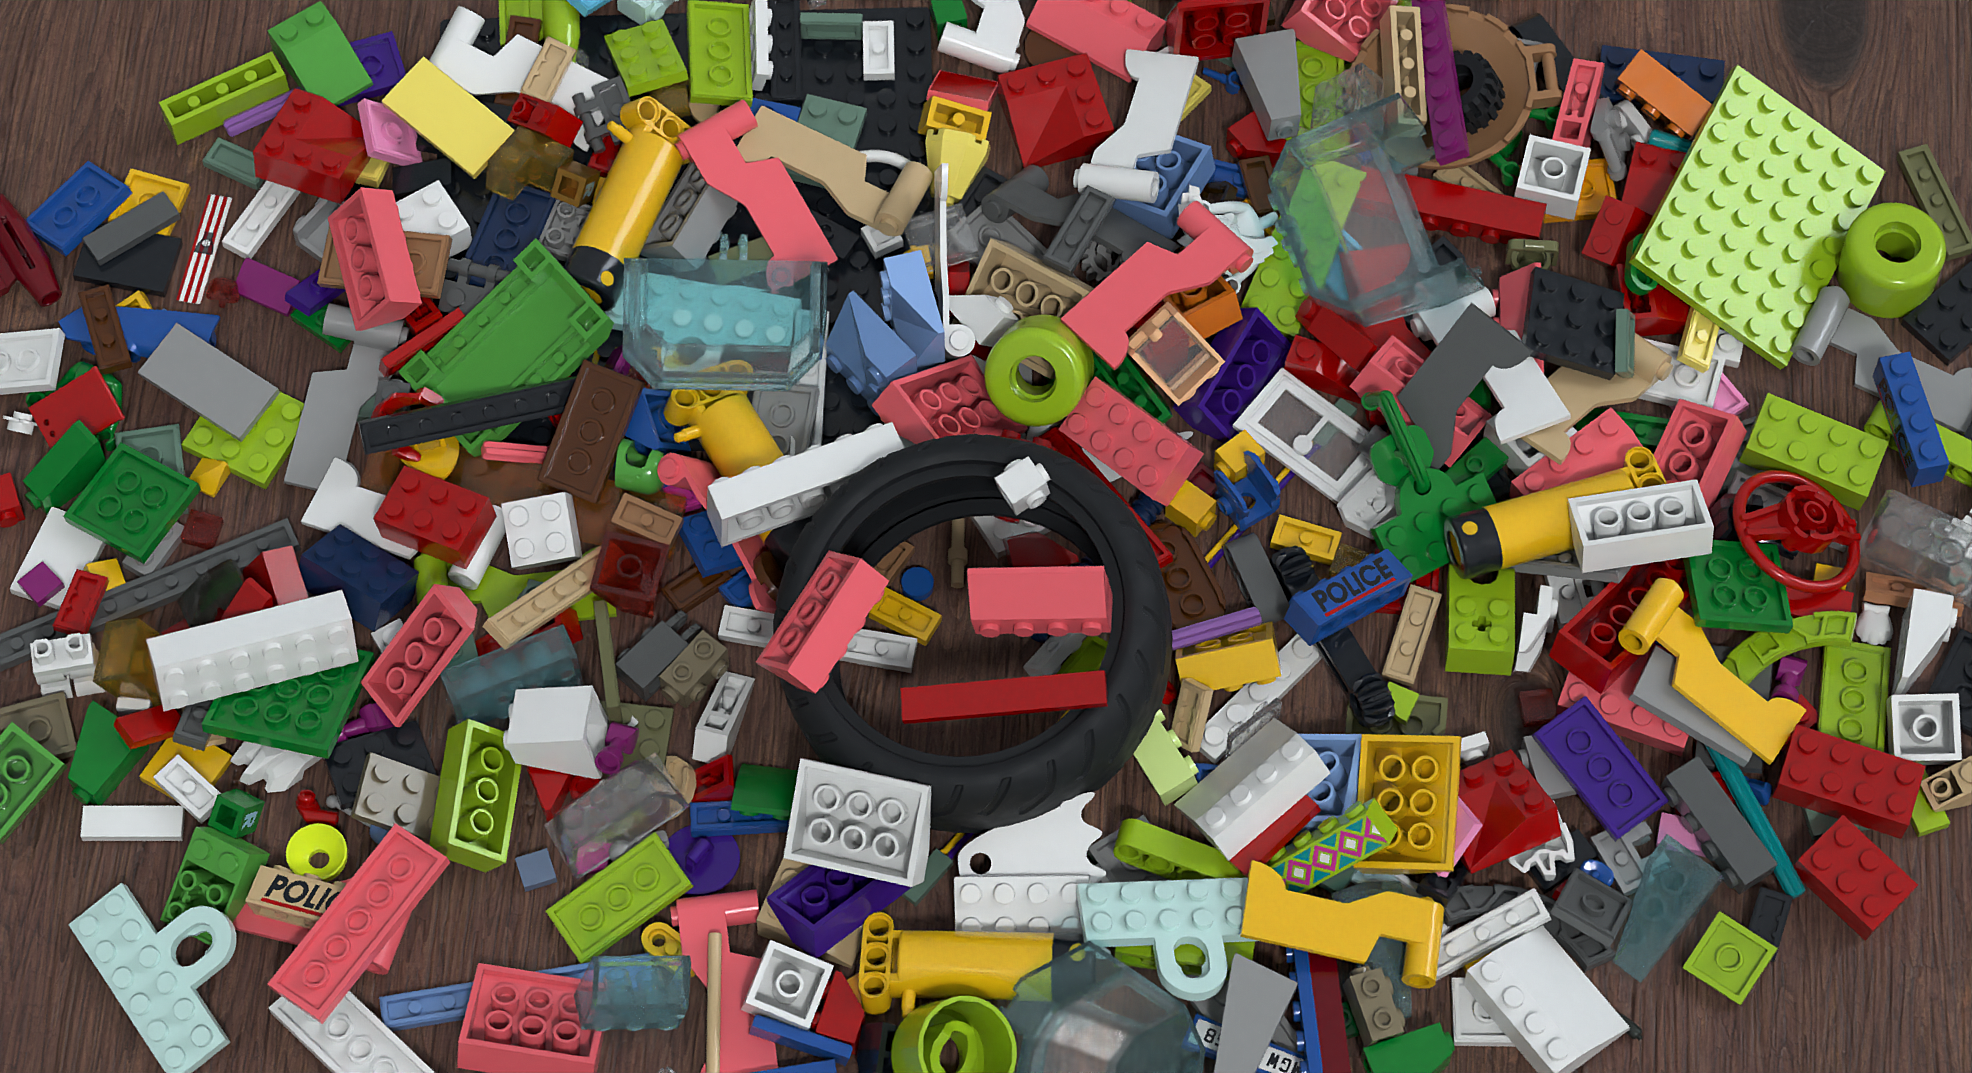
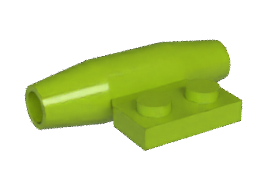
(558, 19)

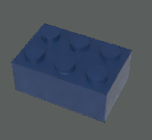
(370, 578)

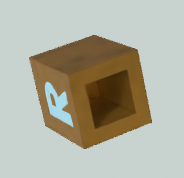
(575, 184)

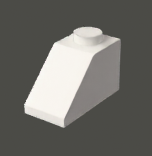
(984, 315)

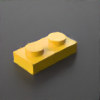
(1316, 540)
(905, 616)

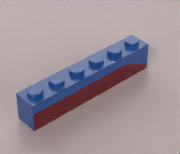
(1319, 1013)

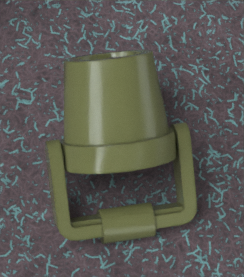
(1527, 251)

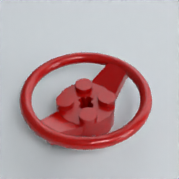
(1804, 521)

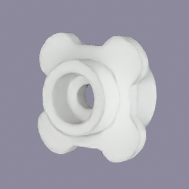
(21, 423)

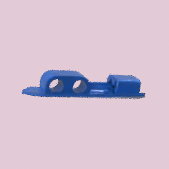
(143, 328)

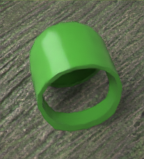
(639, 471)

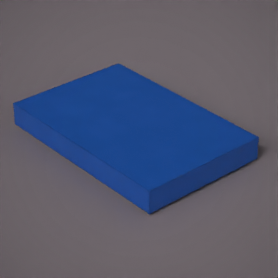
(77, 208)

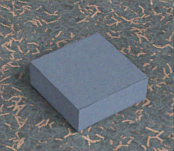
(536, 870)

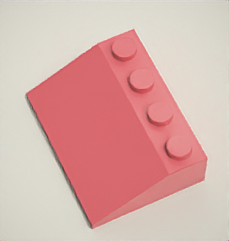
(1336, 25)
(942, 404)
(1593, 451)
(1624, 715)
(525, 1025)

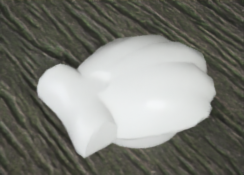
(1874, 624)

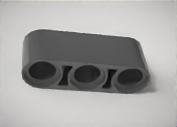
(1256, 577)

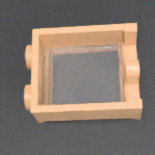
(1174, 354)

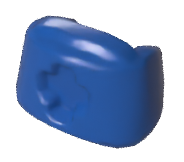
(1761, 790)
(1598, 871)

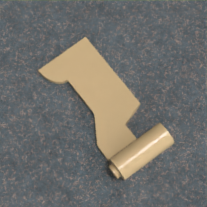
(838, 170)
(1584, 392)

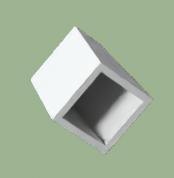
(557, 729)

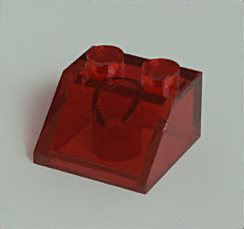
(630, 573)

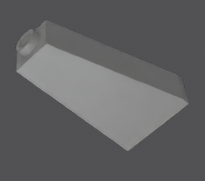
(1271, 80)
(1251, 1015)

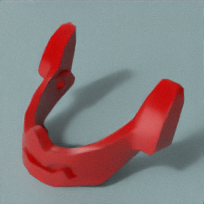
(399, 400)

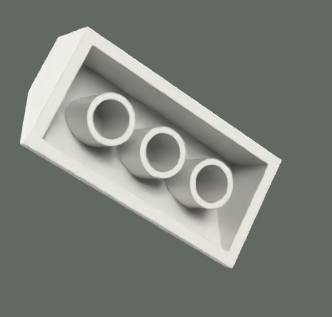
(1640, 526)

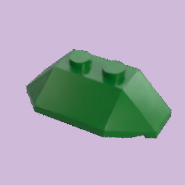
(1134, 384)

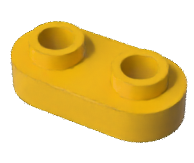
(662, 931)

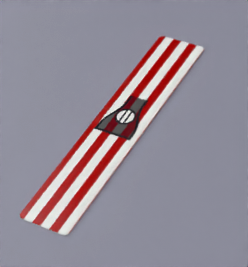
(204, 249)

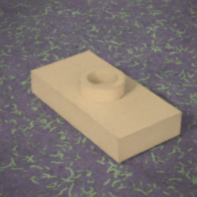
(548, 70)
(1192, 713)

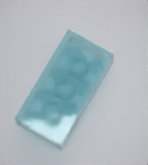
(487, 684)

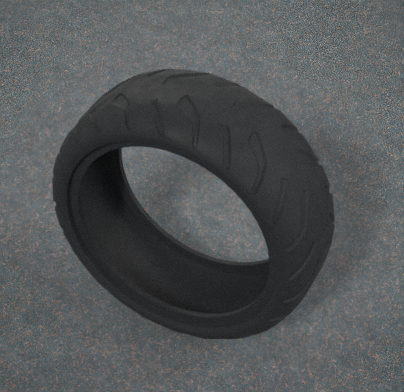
(956, 481)

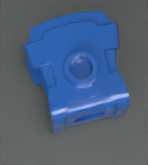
(1257, 485)

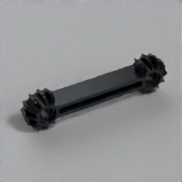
(1360, 682)

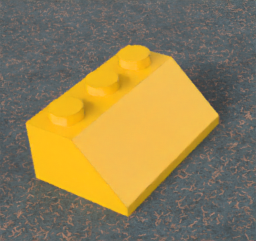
(1232, 659)

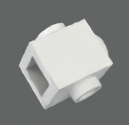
(1023, 484)

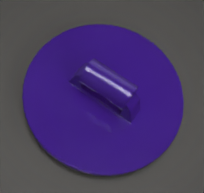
(705, 860)

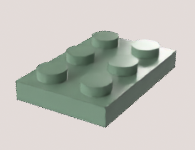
(833, 119)

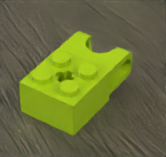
(1480, 624)

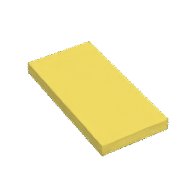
(448, 117)

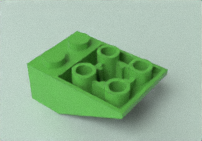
(214, 875)

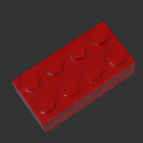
(1849, 781)

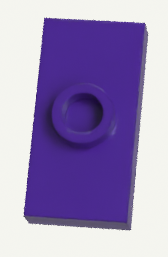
(309, 296)

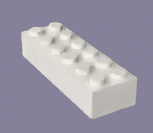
(792, 485)
(252, 650)

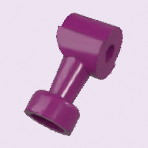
(1790, 674)
(371, 720)
(618, 740)

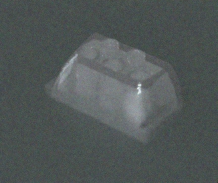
(1921, 545)
(615, 814)

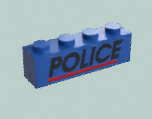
(1910, 419)
(1347, 596)

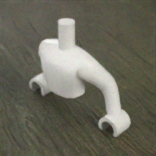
(1249, 225)

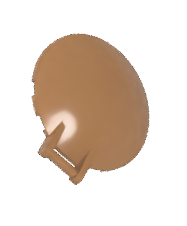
(1511, 63)

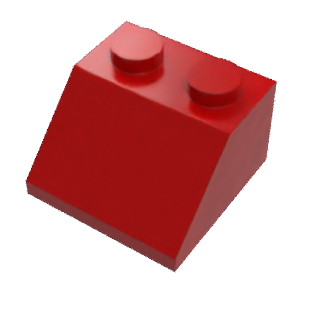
(1612, 231)

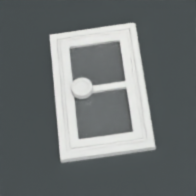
(1307, 435)

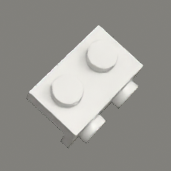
(1367, 504)

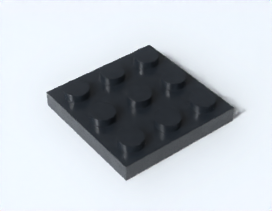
(1572, 323)

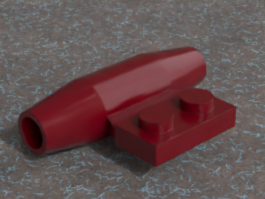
(24, 258)

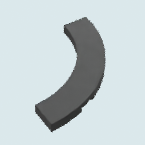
(1476, 901)

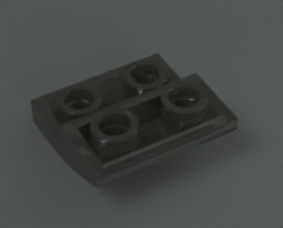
(209, 592)

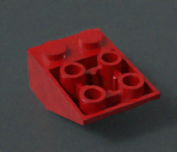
(1655, 312)

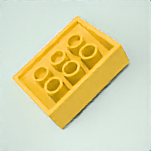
(1418, 790)

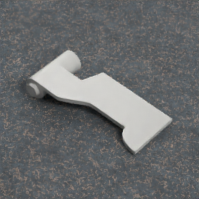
(994, 40)
(508, 69)
(1148, 129)
(958, 337)
(1521, 391)
(345, 503)

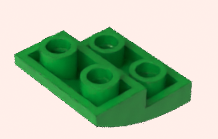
(764, 791)

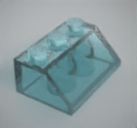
(634, 992)

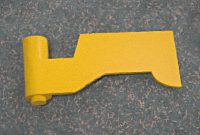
(1702, 678)
(1341, 928)

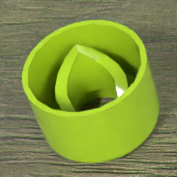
(1885, 286)
(1057, 344)
(974, 1025)

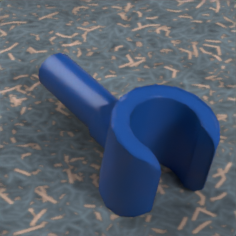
(1230, 87)

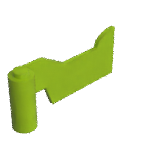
(496, 588)

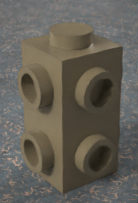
(694, 670)
(1373, 1006)

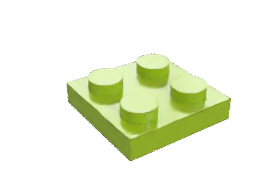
(1730, 958)

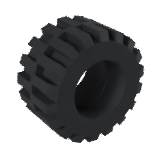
(1485, 90)

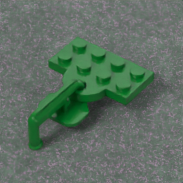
(1404, 462)

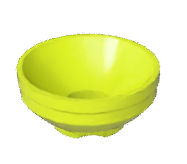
(313, 840)

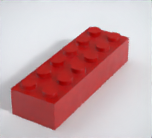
(1590, 640)

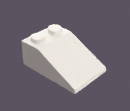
(1923, 629)

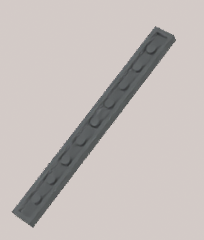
(149, 590)

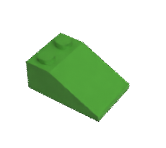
(319, 55)

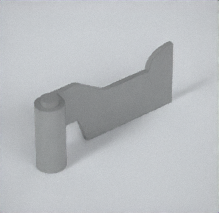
(1837, 325)
(338, 396)

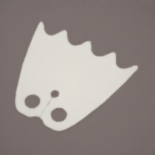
(1040, 846)

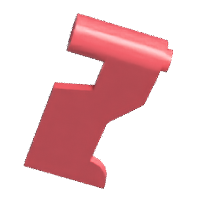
(1152, 275)

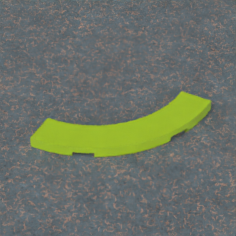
(1808, 631)

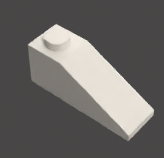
(722, 717)

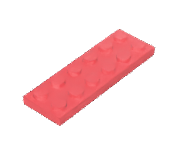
(358, 923)

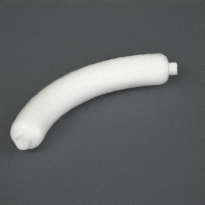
(886, 157)

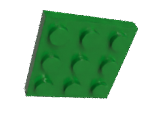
(132, 502)
(1734, 592)

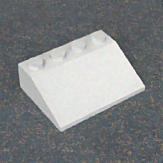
(1253, 788)
(860, 823)
(1544, 1003)

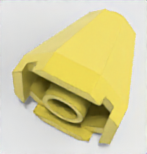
(963, 157)

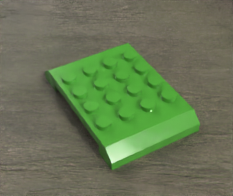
(520, 335)

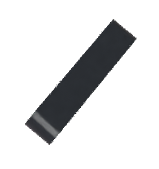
(1537, 29)

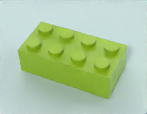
(1815, 447)
(475, 797)

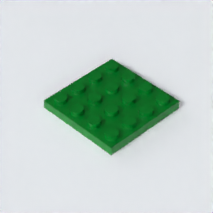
(293, 714)

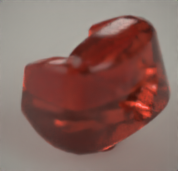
(223, 290)

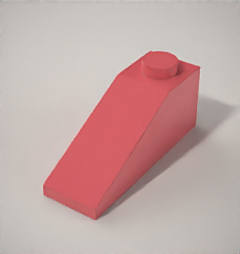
(1579, 103)

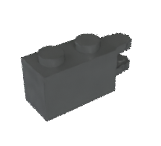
(654, 652)

